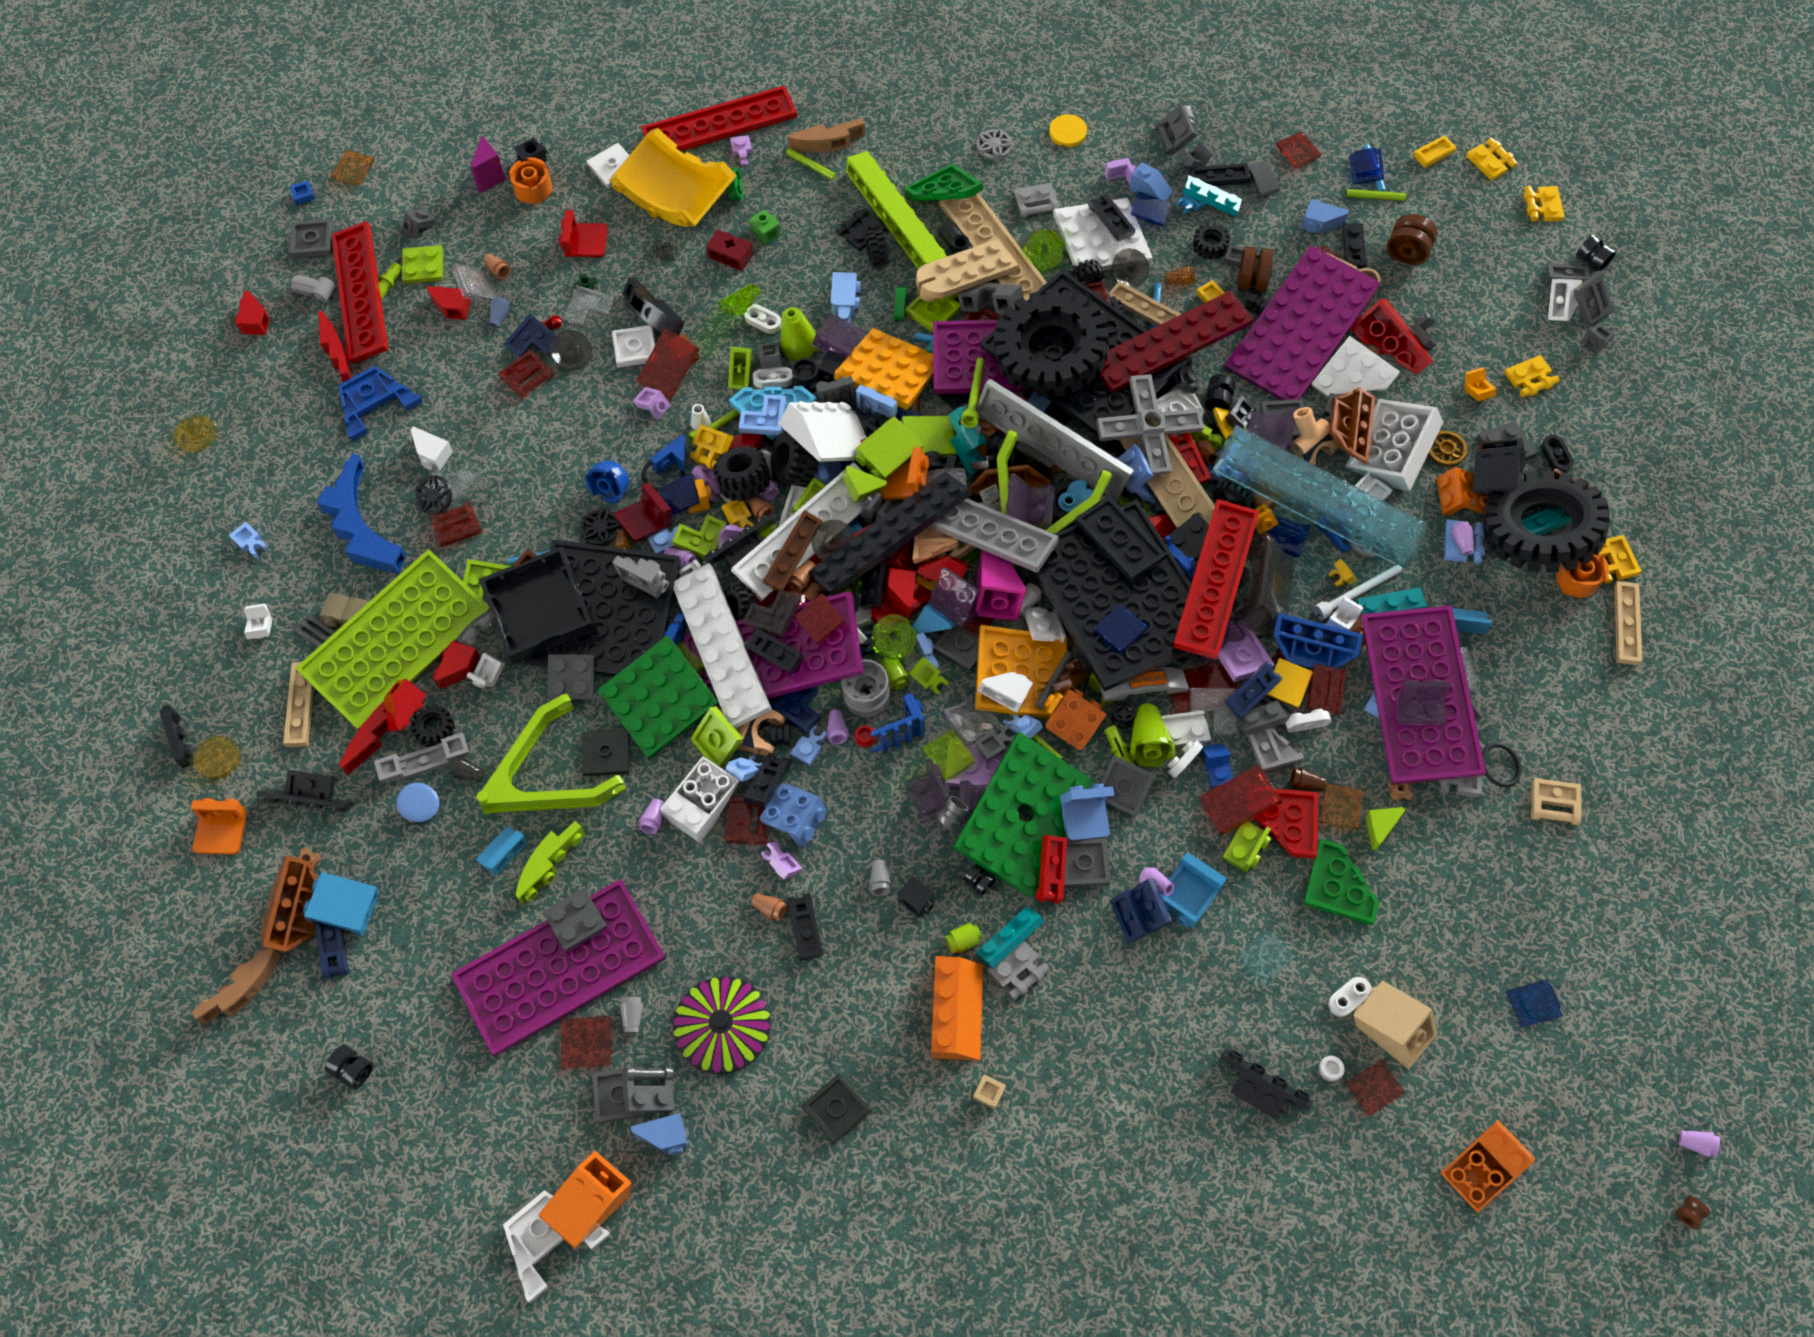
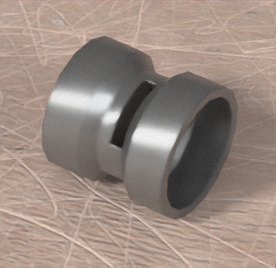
(951, 813)

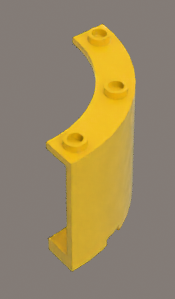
(670, 182)

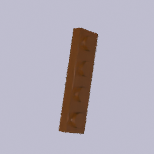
(792, 552)

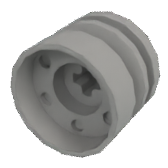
(875, 683)

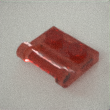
(521, 370)
(457, 528)
(739, 823)

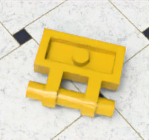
(1490, 164)
(1549, 202)
(1528, 371)
(711, 440)
(1621, 559)

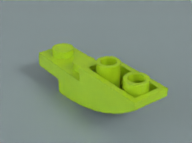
(540, 866)

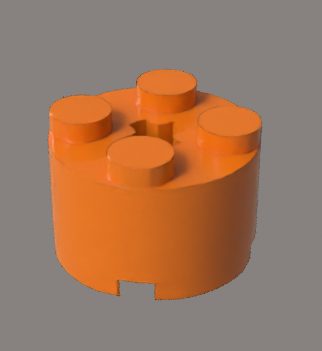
(531, 180)
(1584, 579)

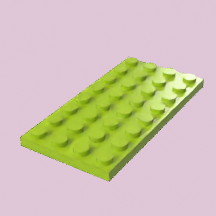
(392, 638)

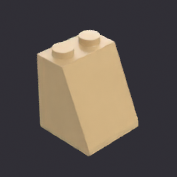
(1396, 1023)

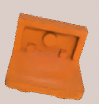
(908, 478)
(1456, 492)
(1075, 718)
(219, 826)

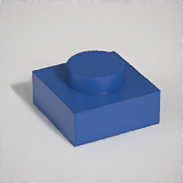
(302, 192)

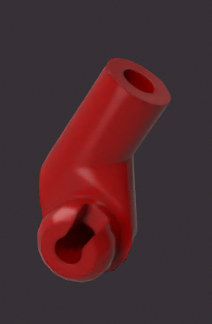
(553, 322)

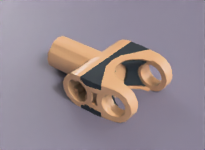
(1313, 436)
(751, 741)

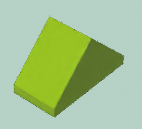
(740, 367)
(862, 484)
(1380, 823)

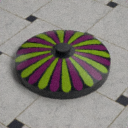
(722, 1025)

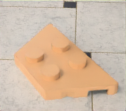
(932, 543)

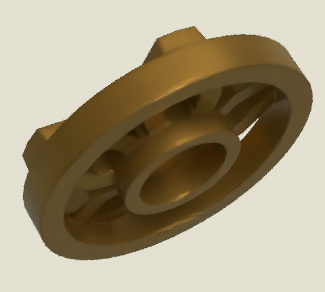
(1447, 448)

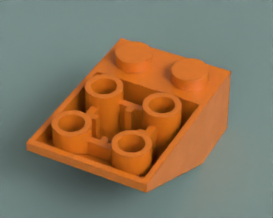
(1488, 1166)
(586, 1199)

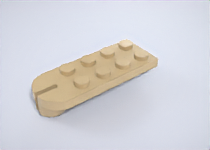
(964, 270)

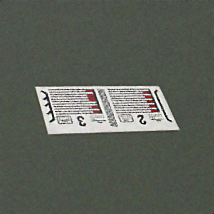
(991, 497)

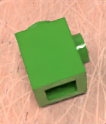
(764, 227)

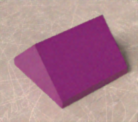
(486, 166)

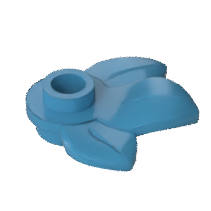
(1077, 492)

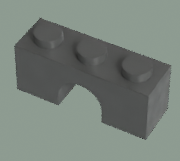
(990, 294)

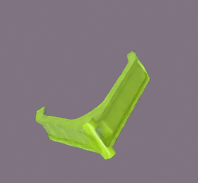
(1067, 520)
(502, 796)

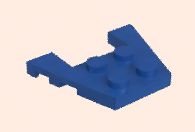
(368, 392)

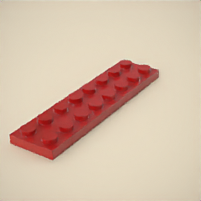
(727, 119)
(359, 292)
(1216, 579)

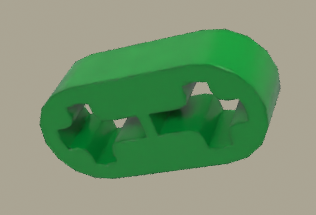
(735, 188)
(900, 303)

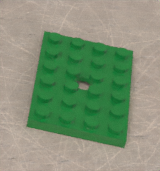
(994, 832)

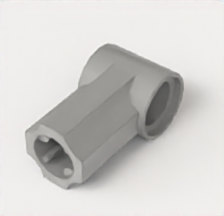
(316, 289)

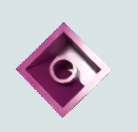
(999, 588)

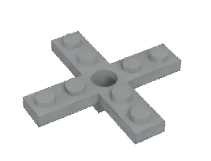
(1152, 437)

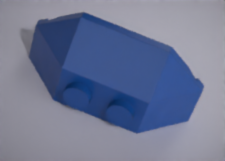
(1315, 643)

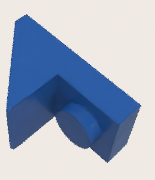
(672, 453)
(1217, 765)

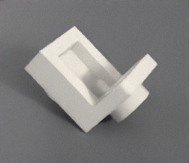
(1345, 615)
(258, 621)
(486, 671)

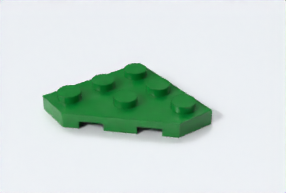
(944, 184)
(1339, 885)

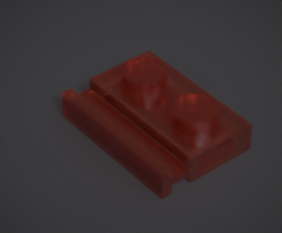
(1326, 689)

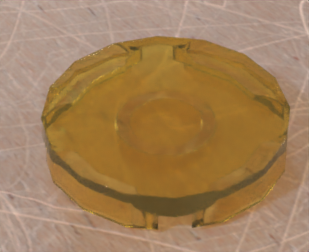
(195, 439)
(217, 757)

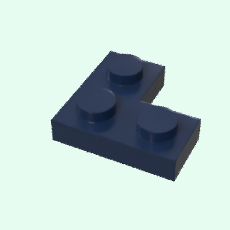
(530, 332)
(795, 709)

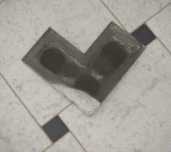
(773, 620)

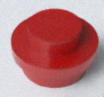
(863, 737)

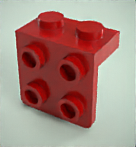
(582, 238)

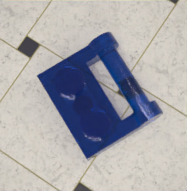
(1289, 541)

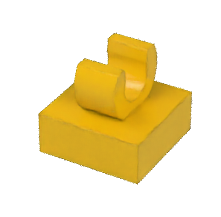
(1344, 572)

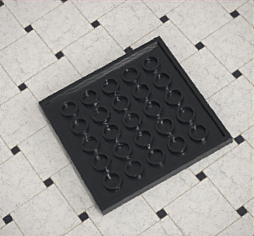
(623, 615)

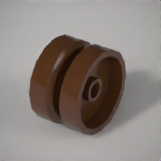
(1412, 239)
(1259, 269)

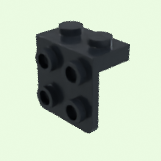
(1183, 379)

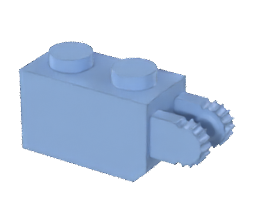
(844, 295)

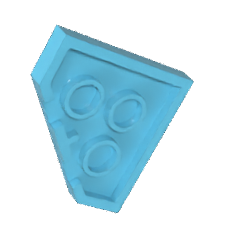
(753, 400)

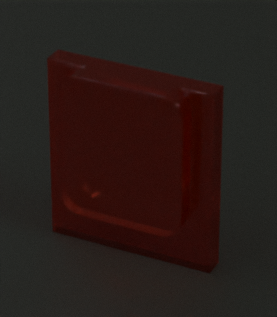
(1298, 150)
(820, 619)
(1375, 1087)

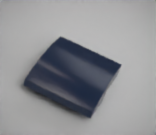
(1140, 911)

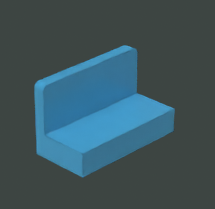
(1471, 621)
(502, 850)

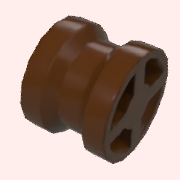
(1692, 1212)

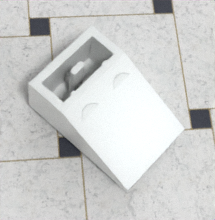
(699, 799)

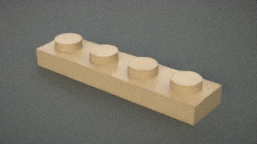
(1142, 305)
(1628, 623)
(298, 710)

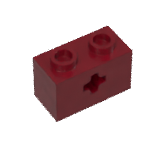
(729, 250)

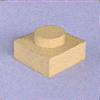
(989, 1091)

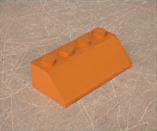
(957, 1009)

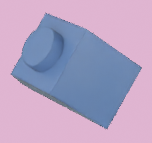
(1151, 182)
(1323, 217)
(663, 1134)

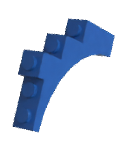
(364, 545)

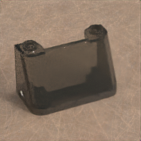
(1267, 588)

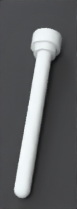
(1327, 608)

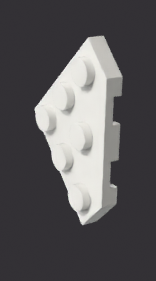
(1354, 368)

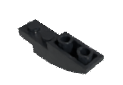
(649, 309)

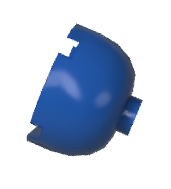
(608, 477)

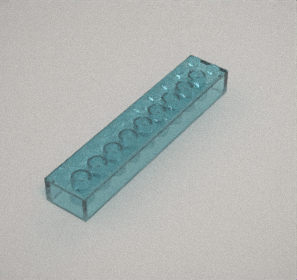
(1320, 497)

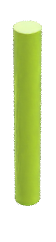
(810, 163)
(1376, 195)

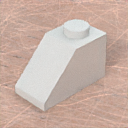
(1562, 299)
(431, 449)
(1006, 689)

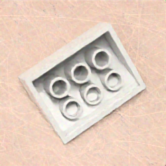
(824, 429)
(1399, 442)

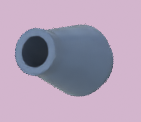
(498, 311)

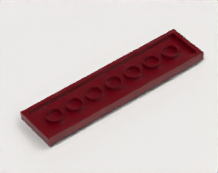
(1174, 340)

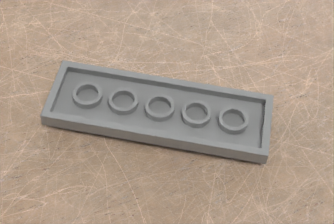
(998, 534)

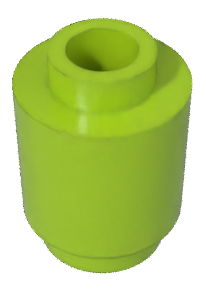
(896, 673)
(963, 938)

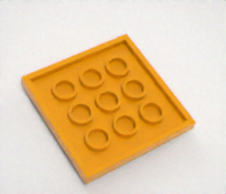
(889, 367)
(1015, 651)

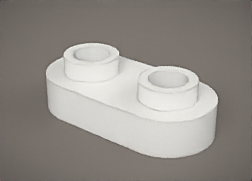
(763, 320)
(773, 377)
(1311, 720)
(1189, 751)
(1350, 995)

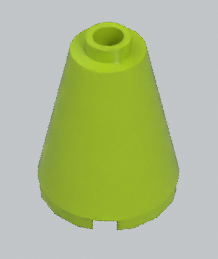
(796, 335)
(1150, 738)

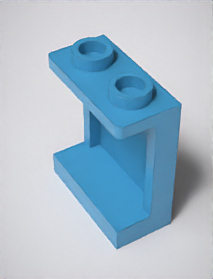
(1193, 890)
(341, 903)

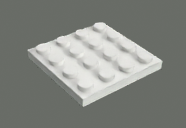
(1090, 239)

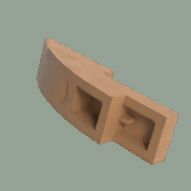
(822, 139)
(248, 981)

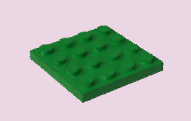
(658, 697)

